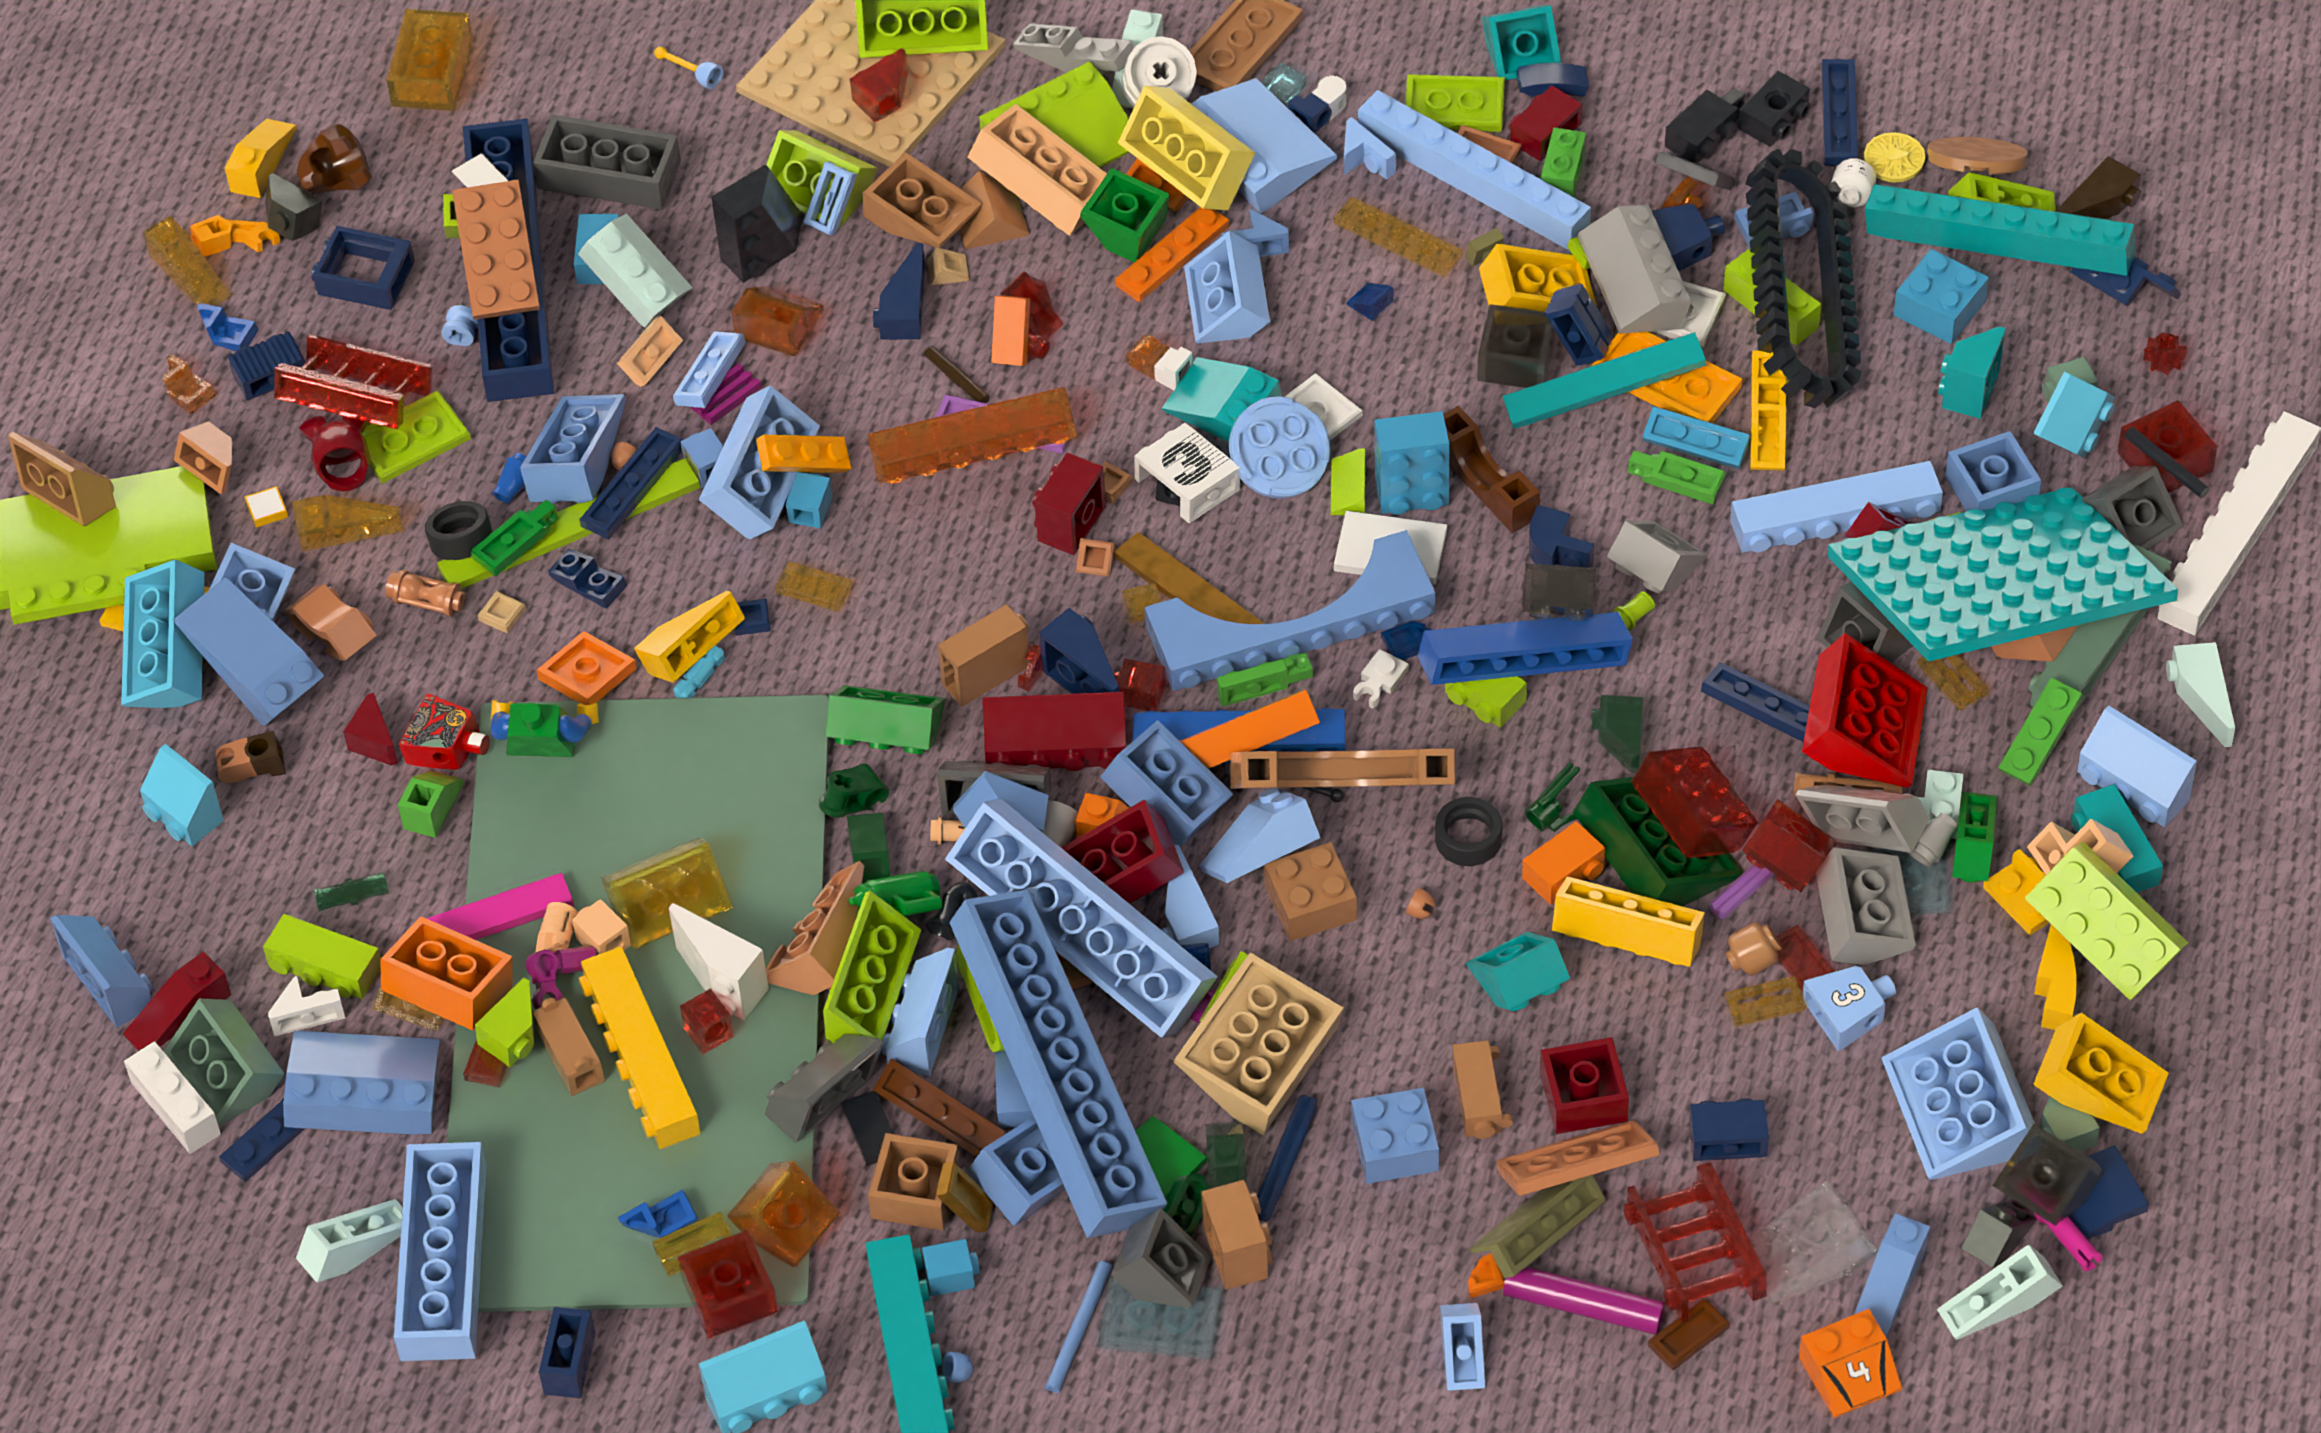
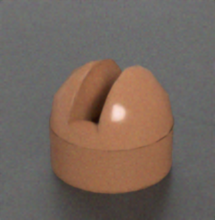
(621, 454)
(1418, 903)

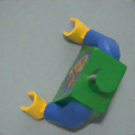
(540, 728)

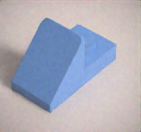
(1266, 234)

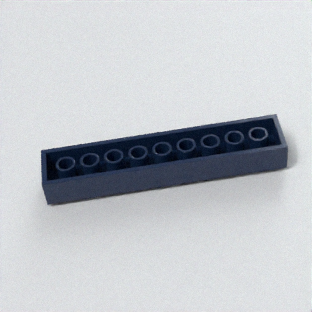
(514, 345)

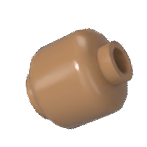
(1753, 948)

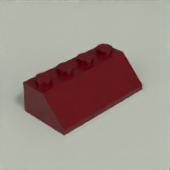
(1055, 729)

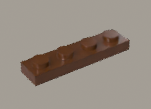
(937, 1108)

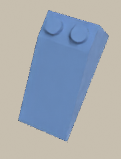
(573, 449)
(248, 650)
(1018, 1172)

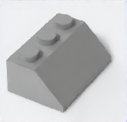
(1865, 816)
(1864, 906)

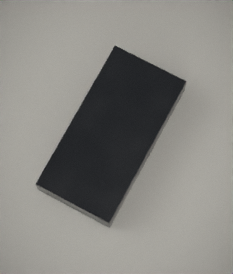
(867, 1124)

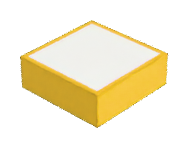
(266, 506)

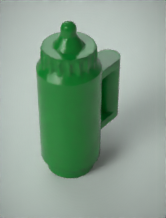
(906, 892)

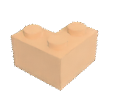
(2056, 842)

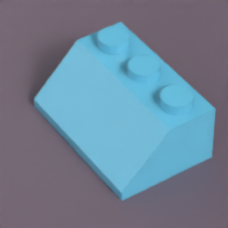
(763, 1378)

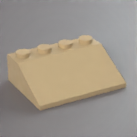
(1258, 1042)

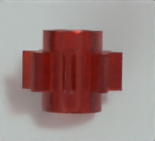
(2164, 353)

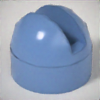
(956, 1367)

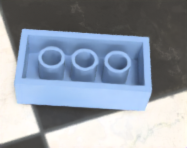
(737, 485)

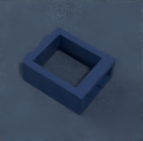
(344, 241)

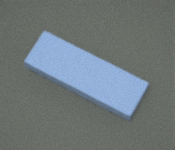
(709, 369)

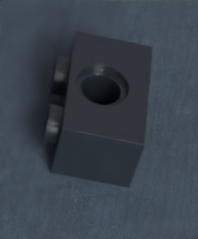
(1774, 109)

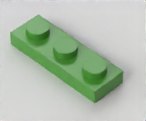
(2041, 732)

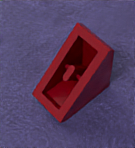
(368, 733)

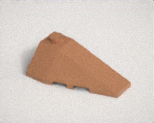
(821, 938)

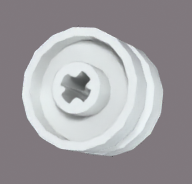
(1161, 57)

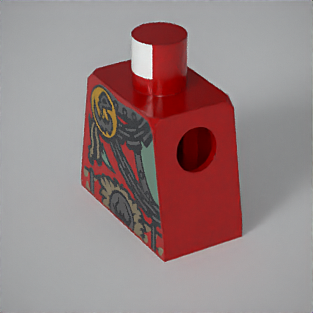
(442, 735)

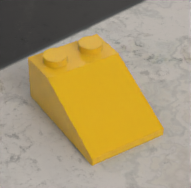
(1529, 276)
(2100, 1075)

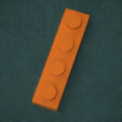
(1171, 253)

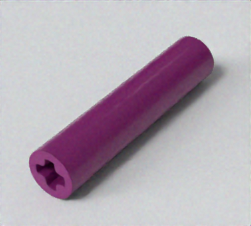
(1586, 1299)

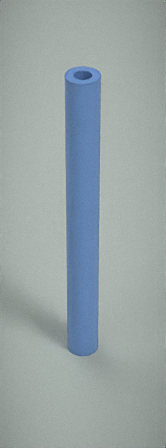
(1078, 1327)

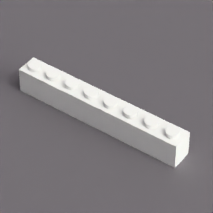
(2239, 521)

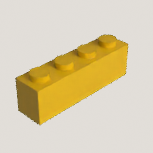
(1628, 921)

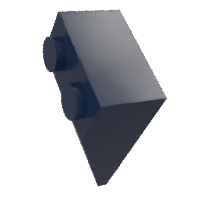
(1075, 655)

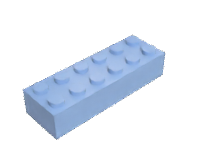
(440, 1251)

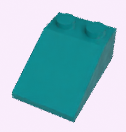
(1217, 393)

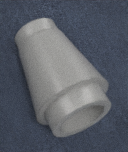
(1934, 840)

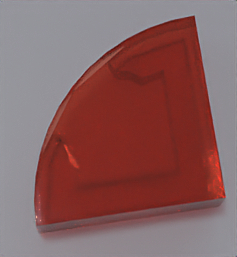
(1033, 669)

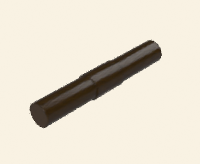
(956, 375)

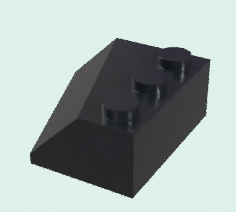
(755, 223)

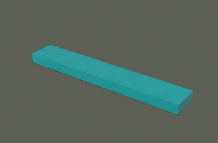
(1604, 380)

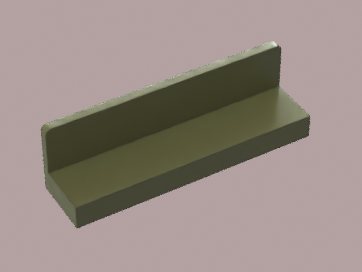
(1539, 1223)

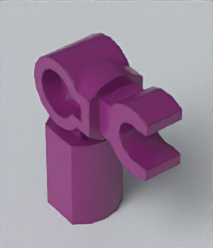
(545, 963)

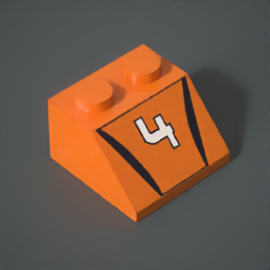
(1850, 1363)

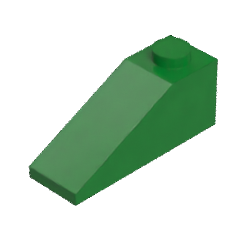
(1974, 837)

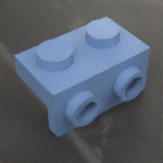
(1793, 217)

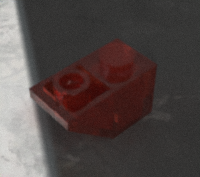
(881, 86)

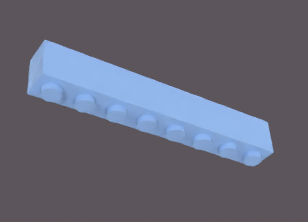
(1474, 170)

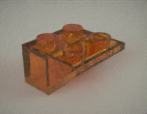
(775, 319)

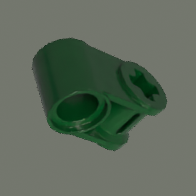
(852, 791)

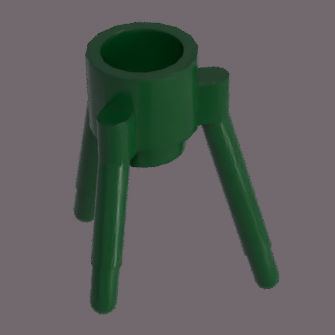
(1546, 808)

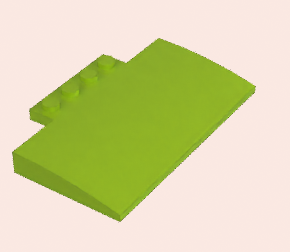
(67, 568)

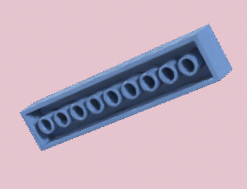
(1057, 1062)

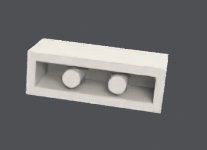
(172, 1097)

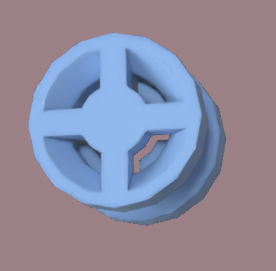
(459, 326)

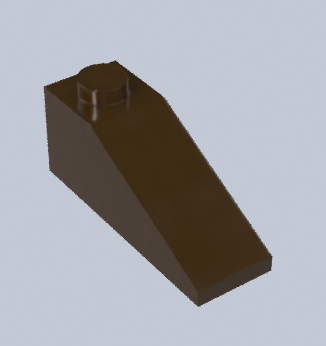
(2104, 192)

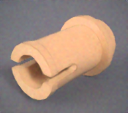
(945, 830)

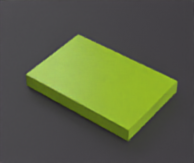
(1458, 100)
(426, 432)

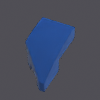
(227, 331)
(661, 1218)

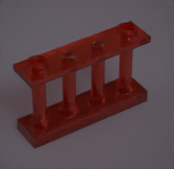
(350, 398)
(1719, 1217)

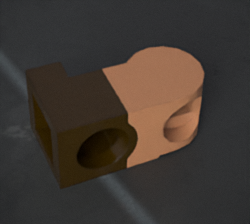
(250, 758)

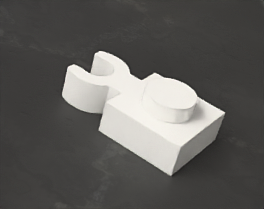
(1380, 674)

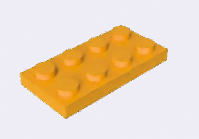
(1695, 394)

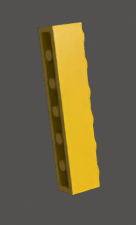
(640, 1048)

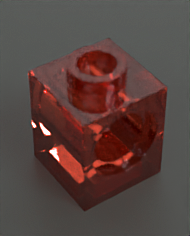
(1141, 684)
(706, 1021)

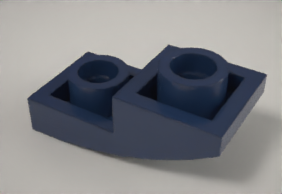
(1537, 78)
(584, 577)

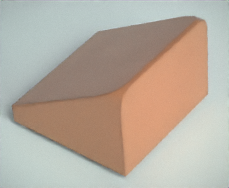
(1095, 557)

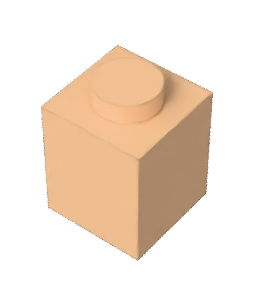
(600, 928)

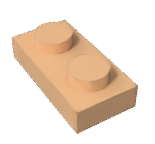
(649, 351)

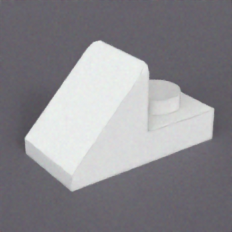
(296, 1012)

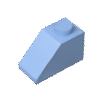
(1462, 1346)

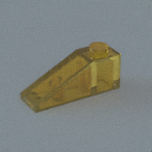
(184, 263)
(339, 520)

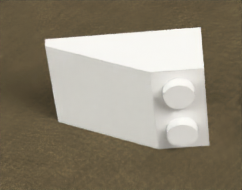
(721, 961)

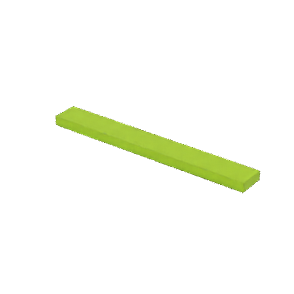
(674, 482)

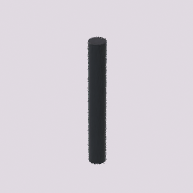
(2167, 462)

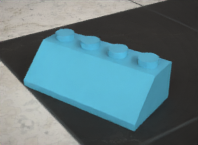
(158, 659)

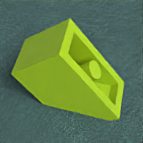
(508, 1026)

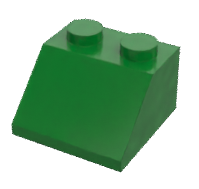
(1125, 214)

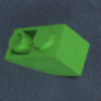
(428, 802)

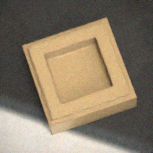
(501, 612)

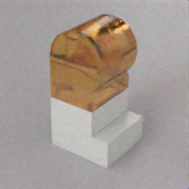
(1159, 361)

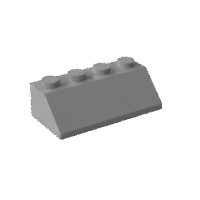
(1635, 270)

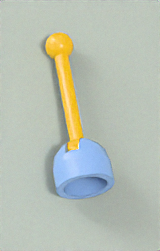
(703, 72)

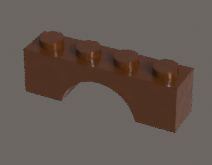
(1507, 495)

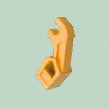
(218, 234)

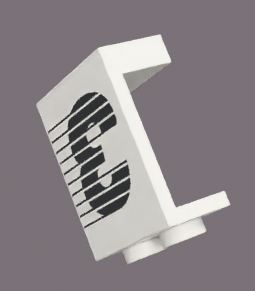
(1190, 469)

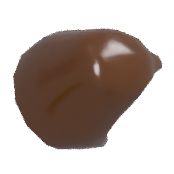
(333, 162)

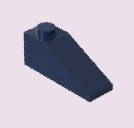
(902, 300)

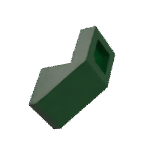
(869, 844)

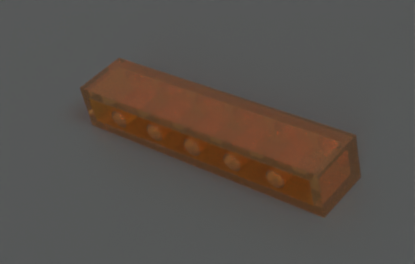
(972, 436)

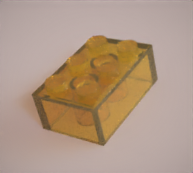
(430, 59)

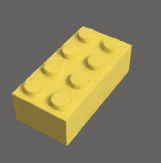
(1186, 148)

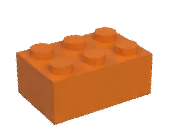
(446, 973)

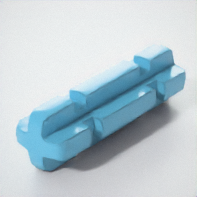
(699, 673)

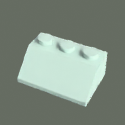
(634, 269)

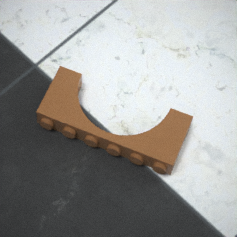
(1342, 768)

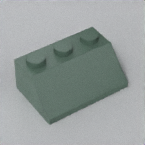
(223, 1059)

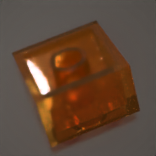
(784, 1212)

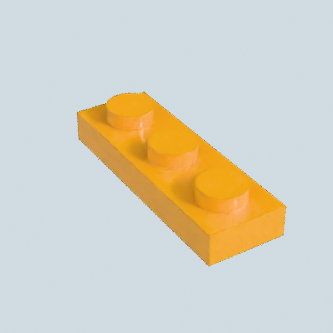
(803, 453)

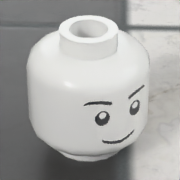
(1855, 181)

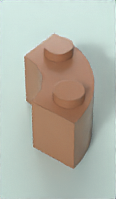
(334, 623)

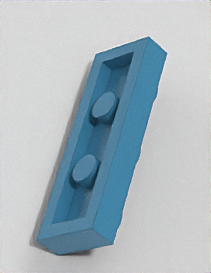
(1696, 437)

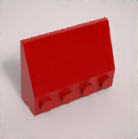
(1864, 715)

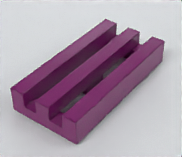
(732, 381)

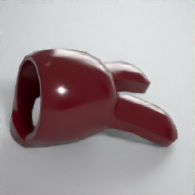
(337, 444)

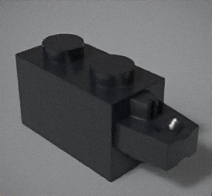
(1704, 125)

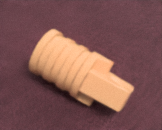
(556, 927)

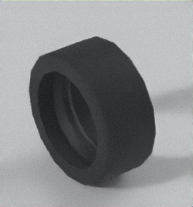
(453, 517)
(1462, 853)

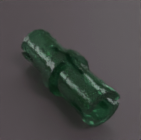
(351, 891)

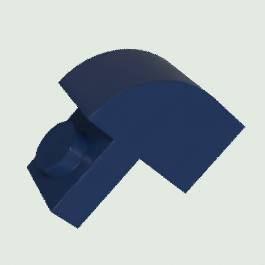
(1551, 541)

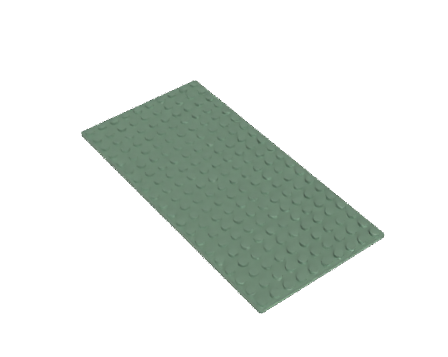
(569, 1164)

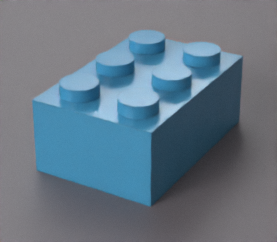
(1411, 462)

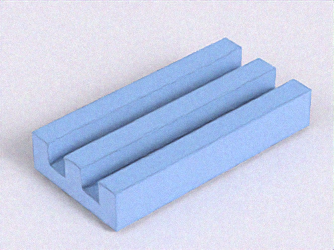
(841, 201)

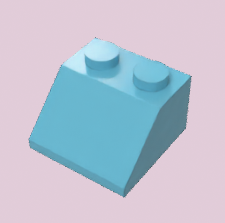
(2075, 415)
(180, 797)

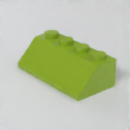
(920, 26)
(870, 971)

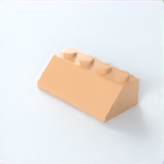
(1037, 167)

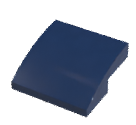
(2113, 1197)

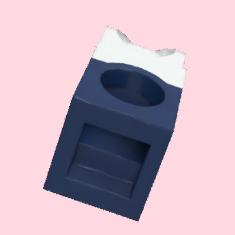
(1321, 104)

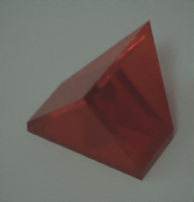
(1042, 315)

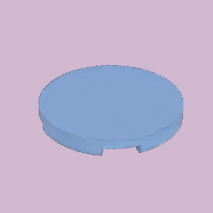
(1279, 447)

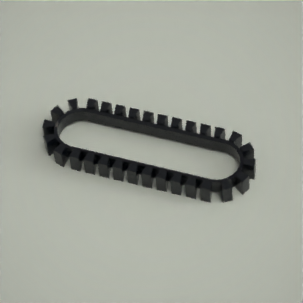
(1834, 274)

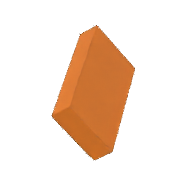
(1010, 330)

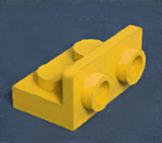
(2012, 886)

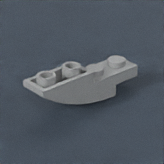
(1067, 49)

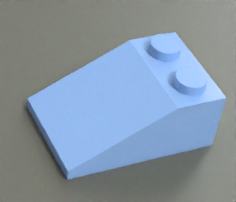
(1261, 834)

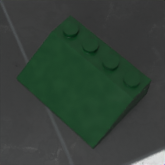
(1644, 850)

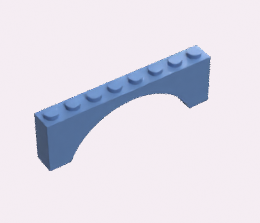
(1203, 647)

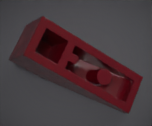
(175, 1000)

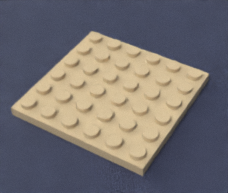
(811, 72)

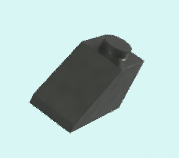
(291, 209)

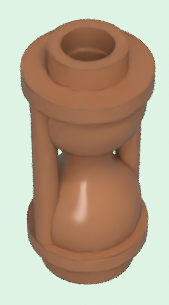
(411, 589)

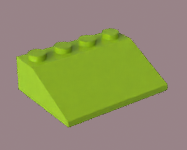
(1077, 110)

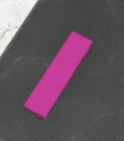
(506, 908)

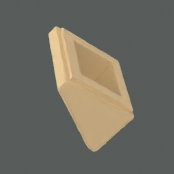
(947, 267)

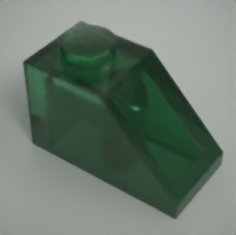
(1620, 728)
(1225, 1153)

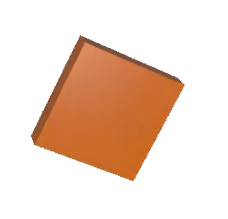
(586, 669)

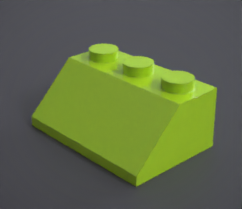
(798, 165)

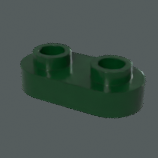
(1183, 1209)

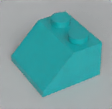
(1521, 39)
(1972, 372)
(1520, 970)

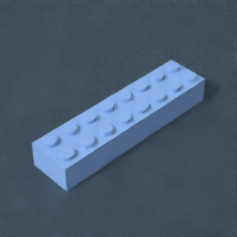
(1084, 918)

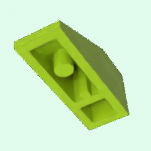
(2003, 192)

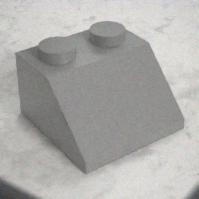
(1654, 555)

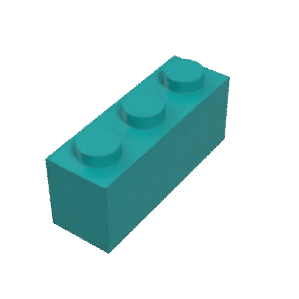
(2110, 810)

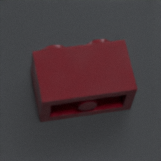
(1536, 123)

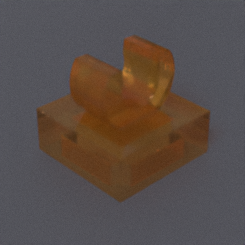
(1682, 195)

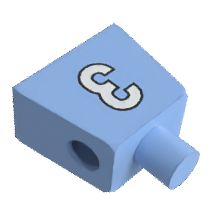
(1847, 1003)

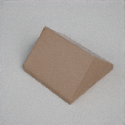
(998, 217)

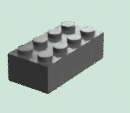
(607, 161)

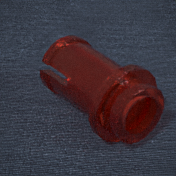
(1037, 346)

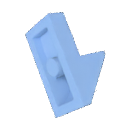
(1365, 147)

